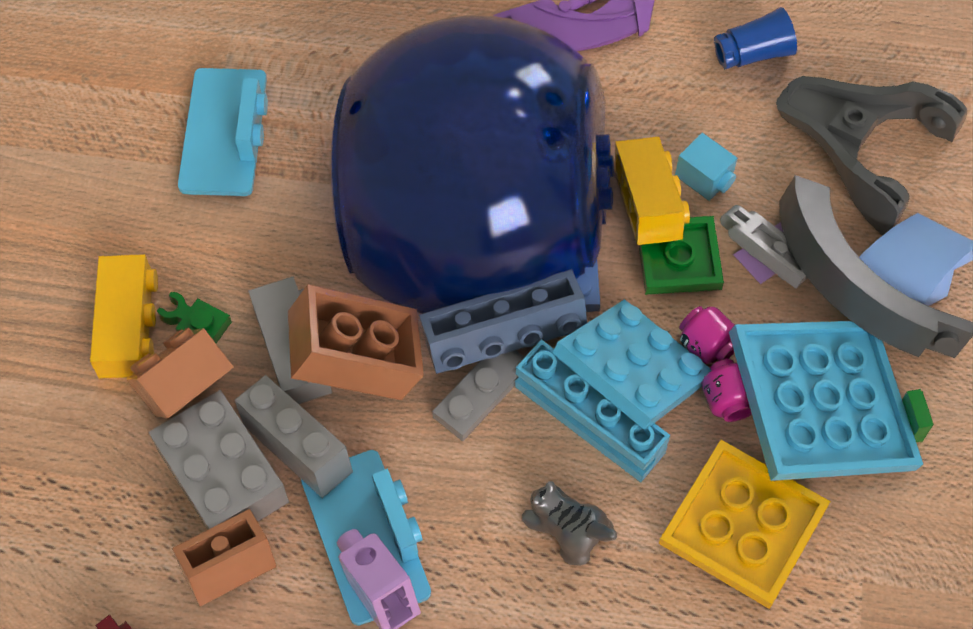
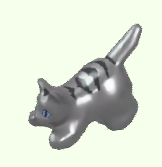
(573, 524)

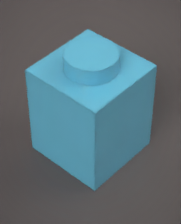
(706, 167)

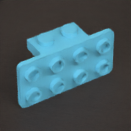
(223, 132)
(371, 505)

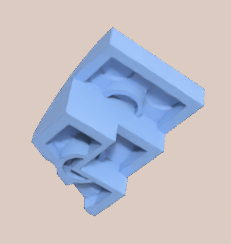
(919, 258)

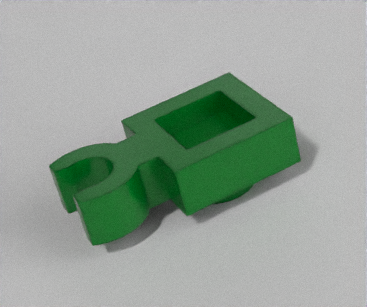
(196, 317)

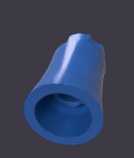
(757, 40)

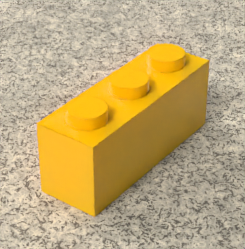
(650, 191)
(122, 314)

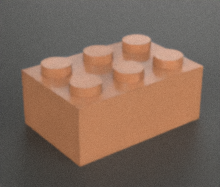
(354, 343)

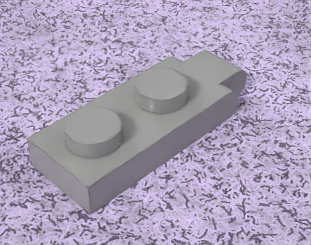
(763, 242)
(478, 394)

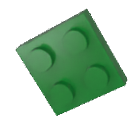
(685, 263)

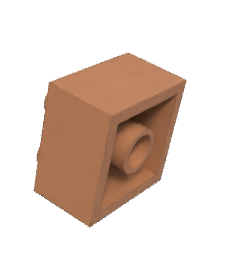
(179, 372)

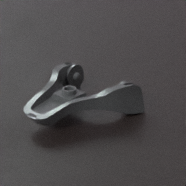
(845, 115)

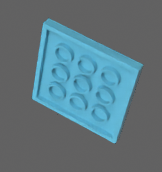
(823, 400)

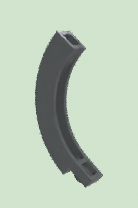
(853, 286)

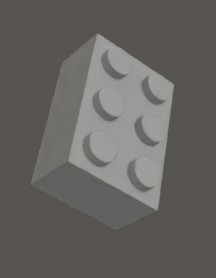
(218, 462)

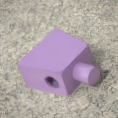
(377, 579)

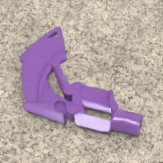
(586, 31)

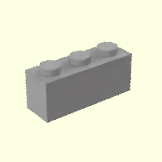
(271, 309)
(294, 436)

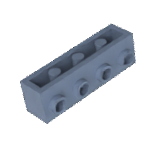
(503, 321)

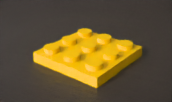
(744, 524)

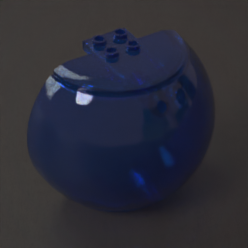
(469, 162)

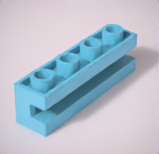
(589, 413)

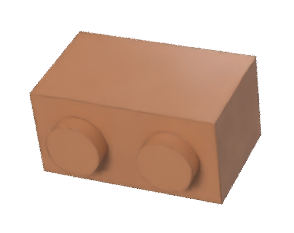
(224, 557)

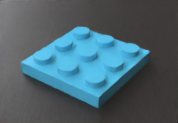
(633, 363)

